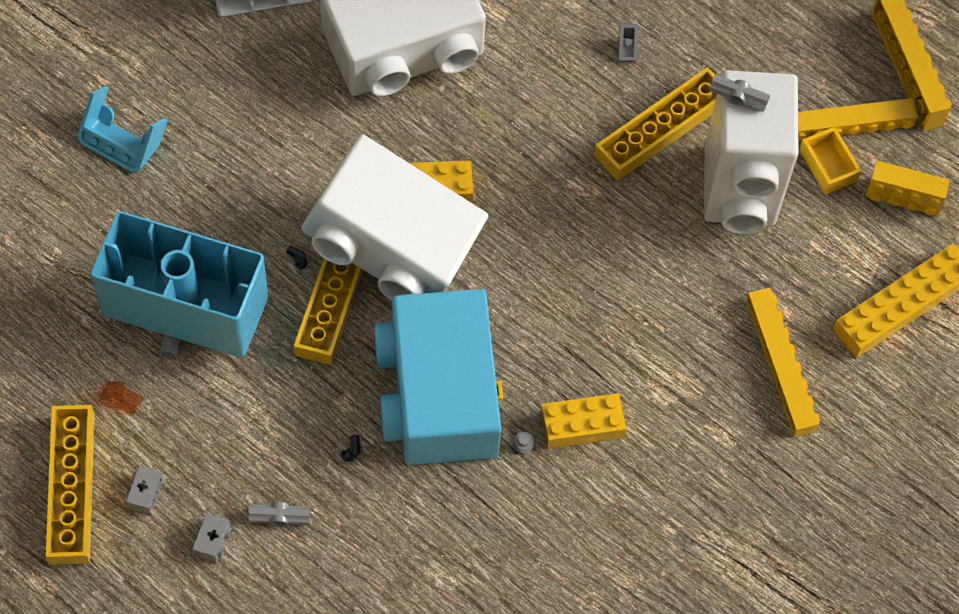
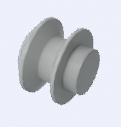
(523, 442)

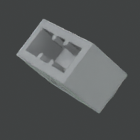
(145, 500)
(212, 527)

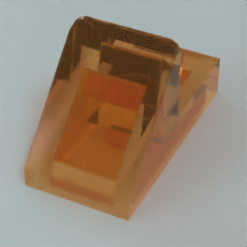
(121, 397)

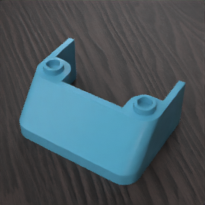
(113, 142)

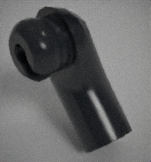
(300, 257)
(354, 449)

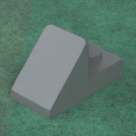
(628, 42)

